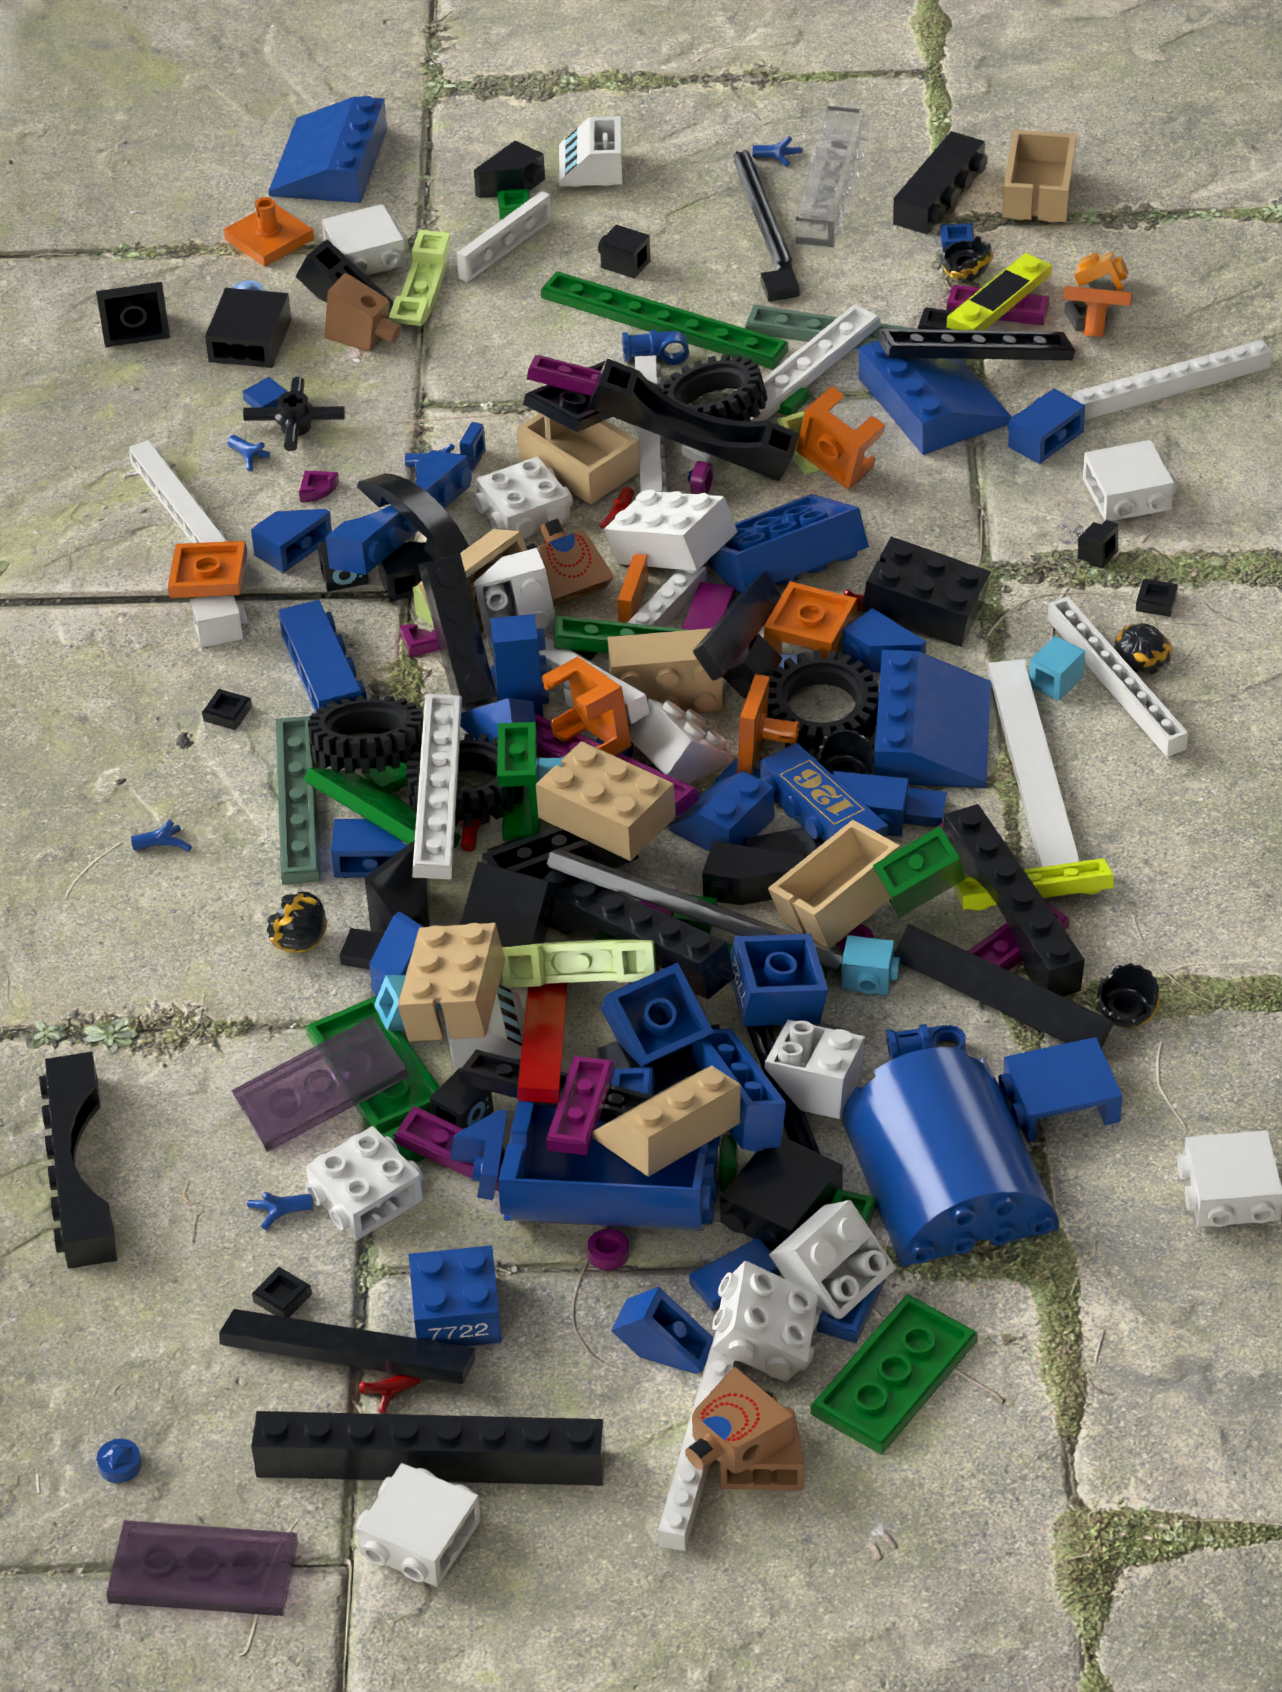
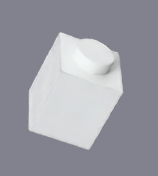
(218, 619)

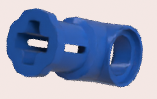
(654, 345)
(922, 1038)

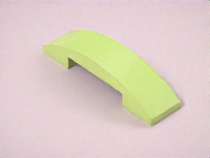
(423, 279)
(578, 962)

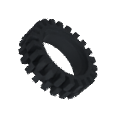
(721, 375)
(824, 672)
(332, 725)
(477, 801)

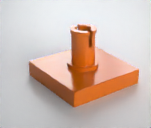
(268, 232)
(1097, 303)
(207, 569)
(757, 727)

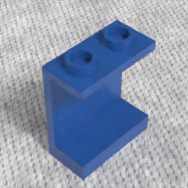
(1059, 1082)

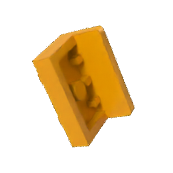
(1094, 267)

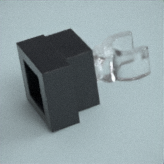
(1095, 544)

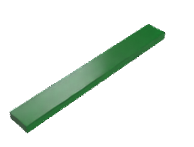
(653, 315)

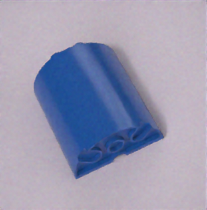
(944, 1156)
(600, 1185)

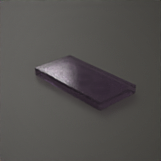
(319, 1083)
(202, 1568)

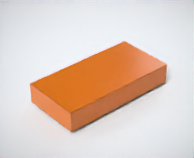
(633, 588)

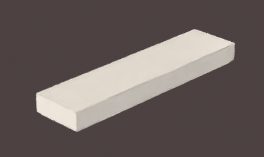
(504, 236)

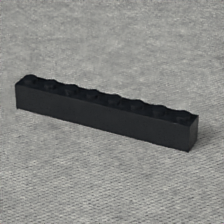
(446, 1445)

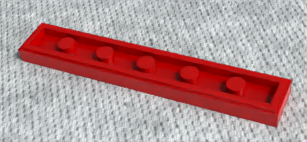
(542, 1043)

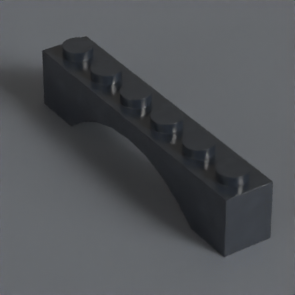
(749, 444)
(590, 906)
(1042, 941)
(84, 1216)

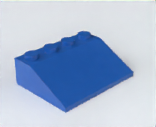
(332, 152)
(930, 398)
(790, 541)
(931, 722)

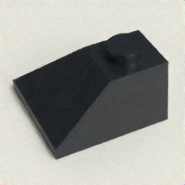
(133, 314)
(394, 890)

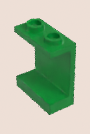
(519, 767)
(920, 871)

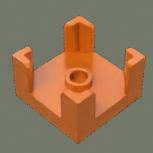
(835, 445)
(810, 618)
(596, 704)

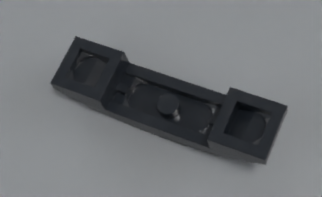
(420, 510)

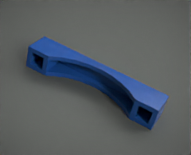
(368, 540)

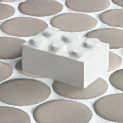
(671, 529)

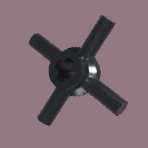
(294, 413)

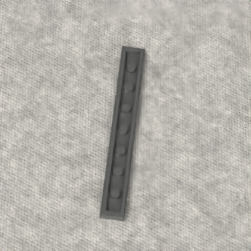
(676, 901)

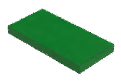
(368, 801)
(393, 1104)
(893, 1374)

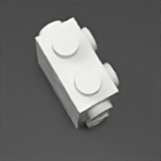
(368, 239)
(1129, 480)
(523, 497)
(1231, 1178)
(364, 1183)
(765, 1321)
(418, 1524)

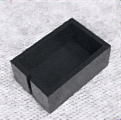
(926, 591)

